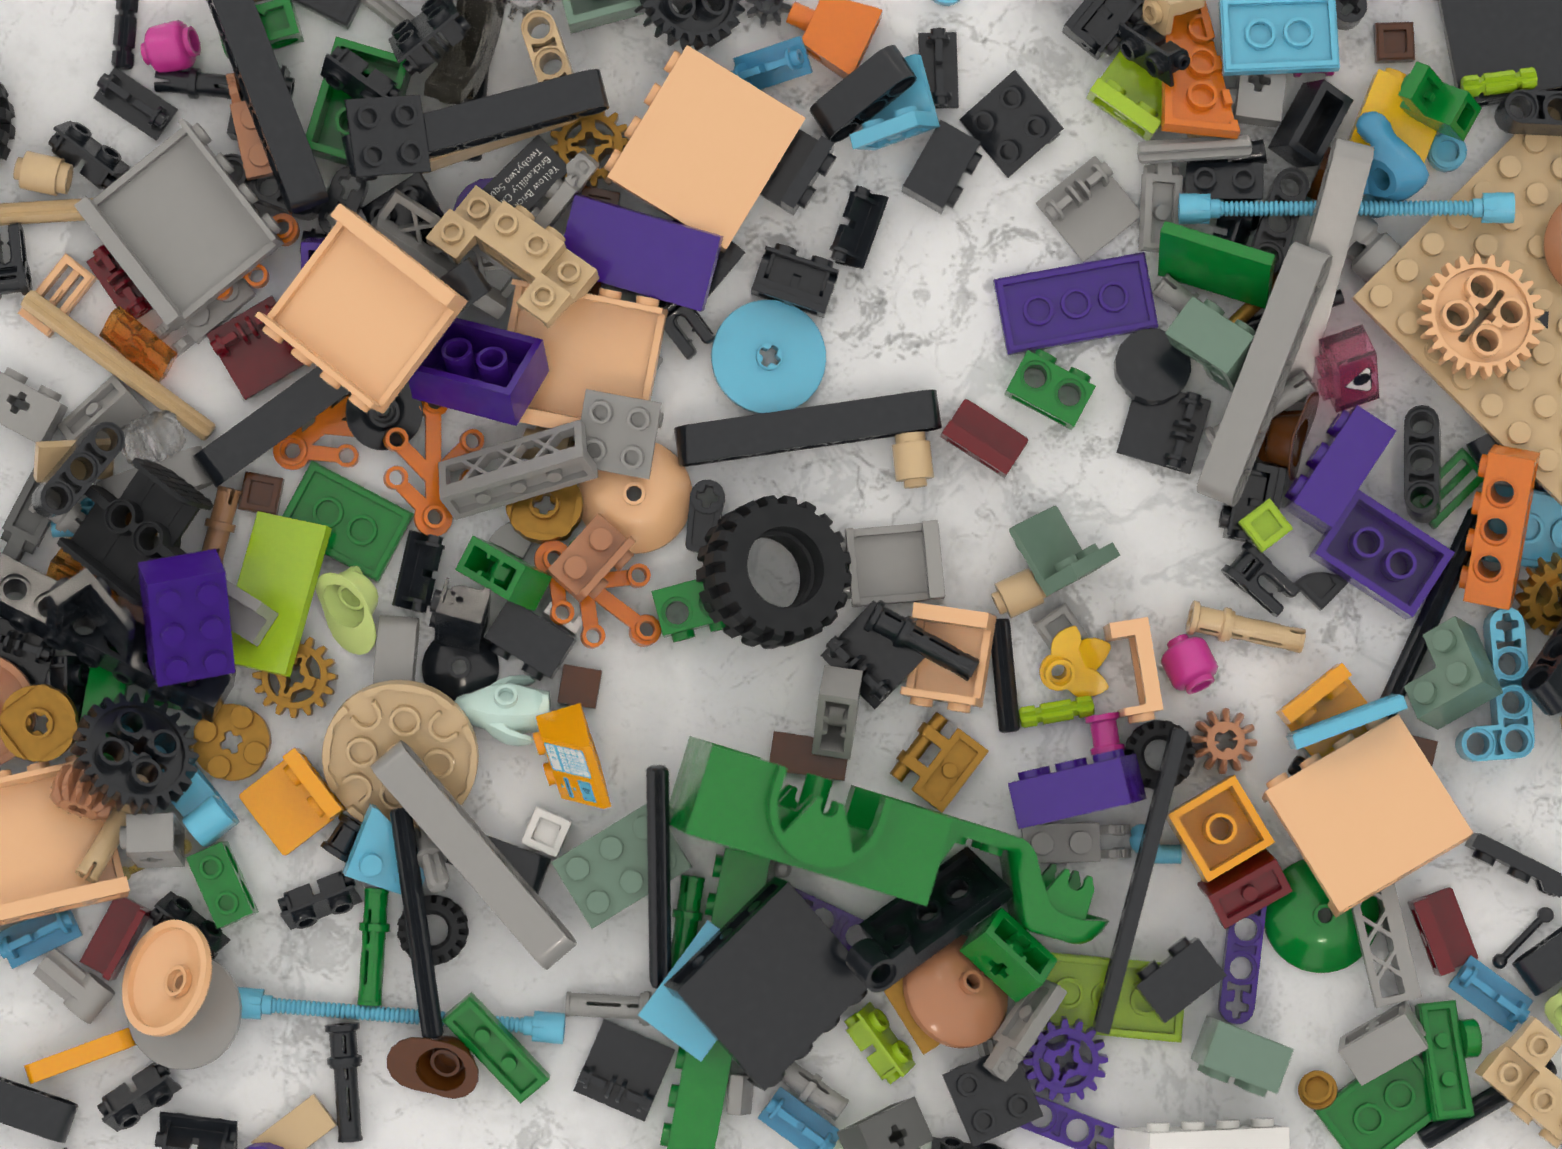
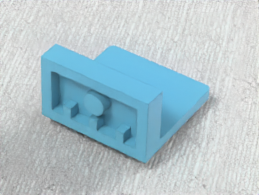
(904, 117)

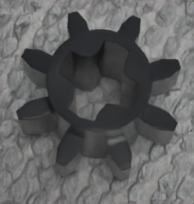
(773, 14)

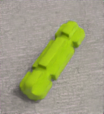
(1500, 82)
(1056, 711)

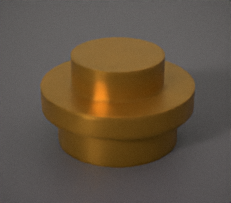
(1317, 1090)

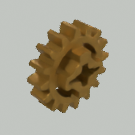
(608, 143)
(1539, 595)
(288, 693)

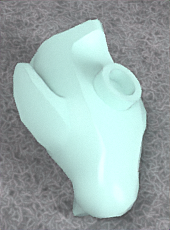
(507, 708)

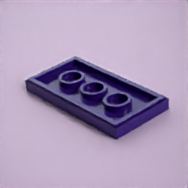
(643, 251)
(1075, 303)

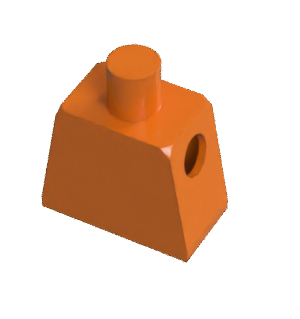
(836, 32)

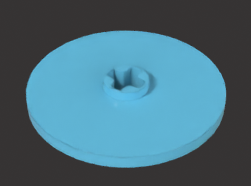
(798, 353)

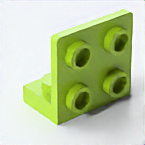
(1129, 96)

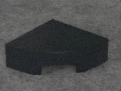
(1320, 587)

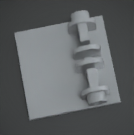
(1089, 208)
(621, 432)

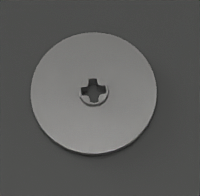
(205, 1035)

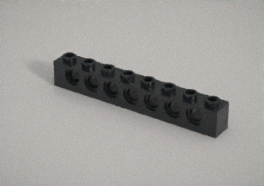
(24, 615)

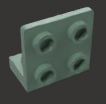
(1054, 551)

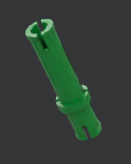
(687, 914)
(373, 946)

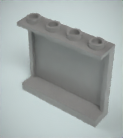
(182, 225)

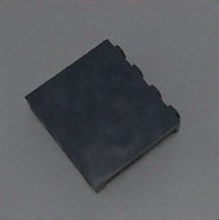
(1504, 37)
(769, 983)

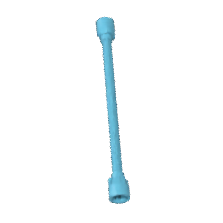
(1491, 208)
(543, 1026)

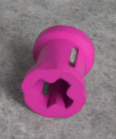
(1104, 733)

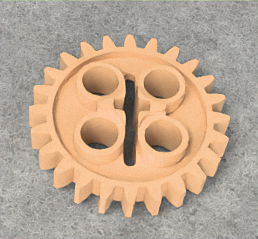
(1454, 293)

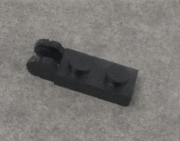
(1520, 866)

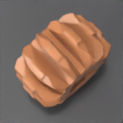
(1220, 728)
(74, 795)

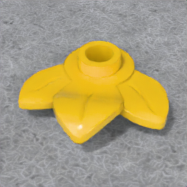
(1080, 663)

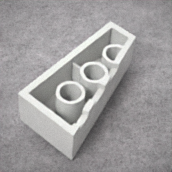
(1195, 1135)

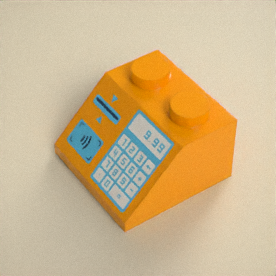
(571, 756)

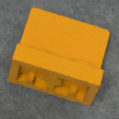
(1323, 699)
(291, 802)

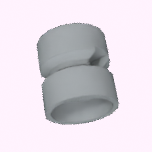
(1378, 249)

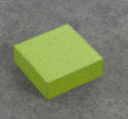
(1265, 525)

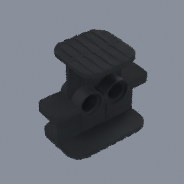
(158, 504)

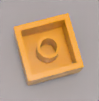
(1219, 828)

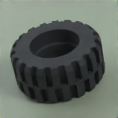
(817, 557)

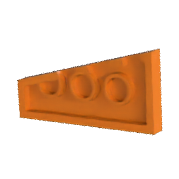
(1199, 95)

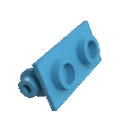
(774, 63)
(37, 936)
(1491, 994)
(798, 1122)

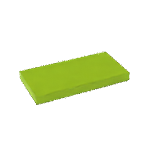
(283, 574)
(1083, 980)

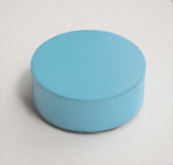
(1446, 153)

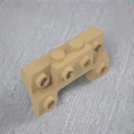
(521, 246)
(1521, 1077)

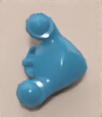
(1395, 166)

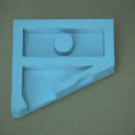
(374, 854)

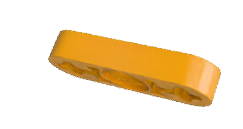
(79, 1055)

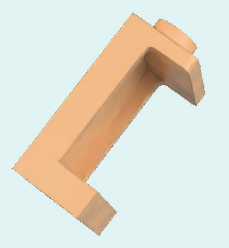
(970, 633)
(1144, 667)

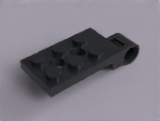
(902, 941)

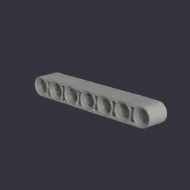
(1331, 233)
(1264, 373)
(474, 855)

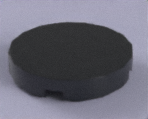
(1151, 367)

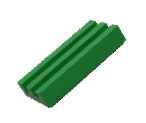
(1470, 465)

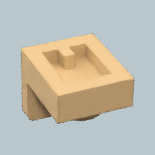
(1160, 13)

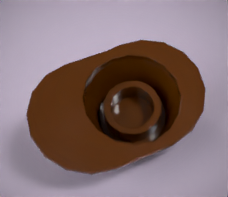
(1288, 435)
(434, 1066)

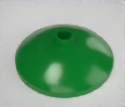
(1299, 934)

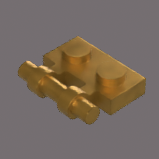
(949, 768)

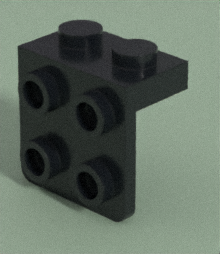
(798, 170)
(91, 596)

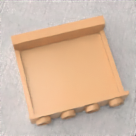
(704, 145)
(363, 312)
(592, 346)
(1367, 813)
(44, 848)

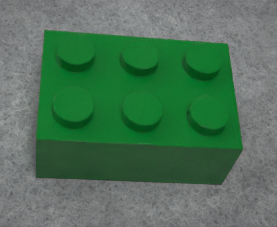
(329, 115)

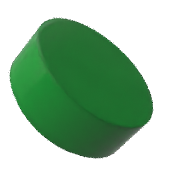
(1471, 1037)

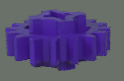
(1081, 1065)

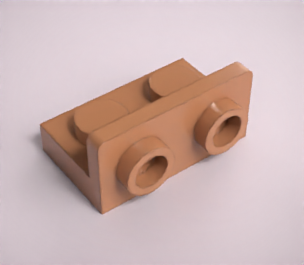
(590, 558)

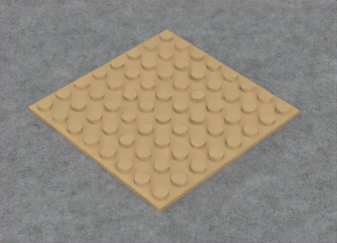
(1524, 403)

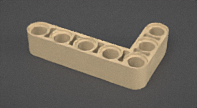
(540, 52)

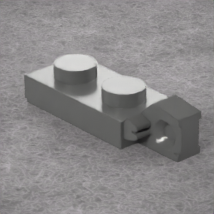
(23, 528)

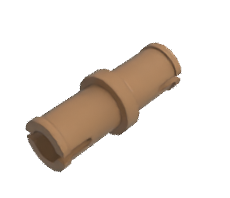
(221, 520)

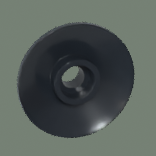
(371, 428)
(438, 672)

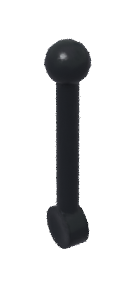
(1543, 915)

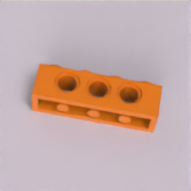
(1520, 471)

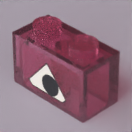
(1347, 369)

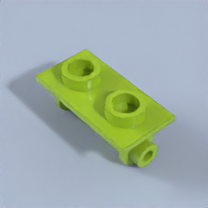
(892, 1056)

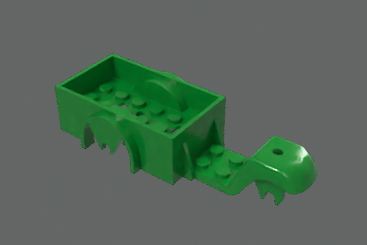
(868, 841)

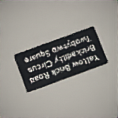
(527, 175)

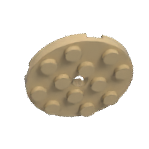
(376, 721)

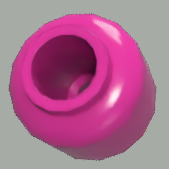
(170, 46)
(1189, 664)

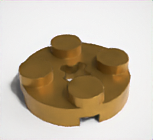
(556, 524)
(16, 719)
(251, 751)

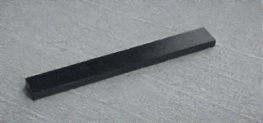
(1139, 880)

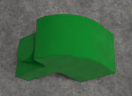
(1438, 103)

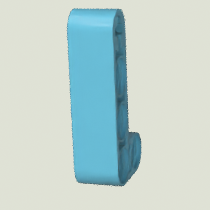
(1501, 720)
(203, 808)

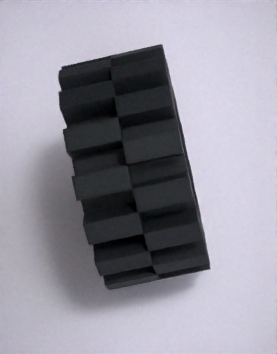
(1153, 731)
(456, 923)

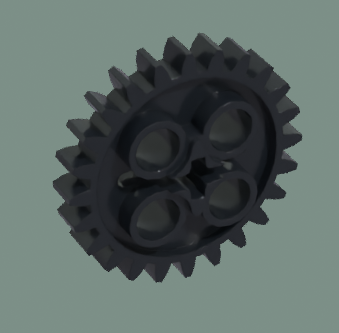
(694, 23)
(119, 778)

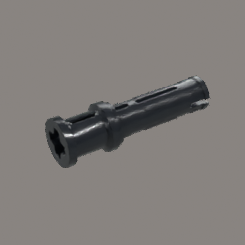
(906, 633)
(348, 1129)

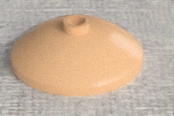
(656, 515)
(167, 978)

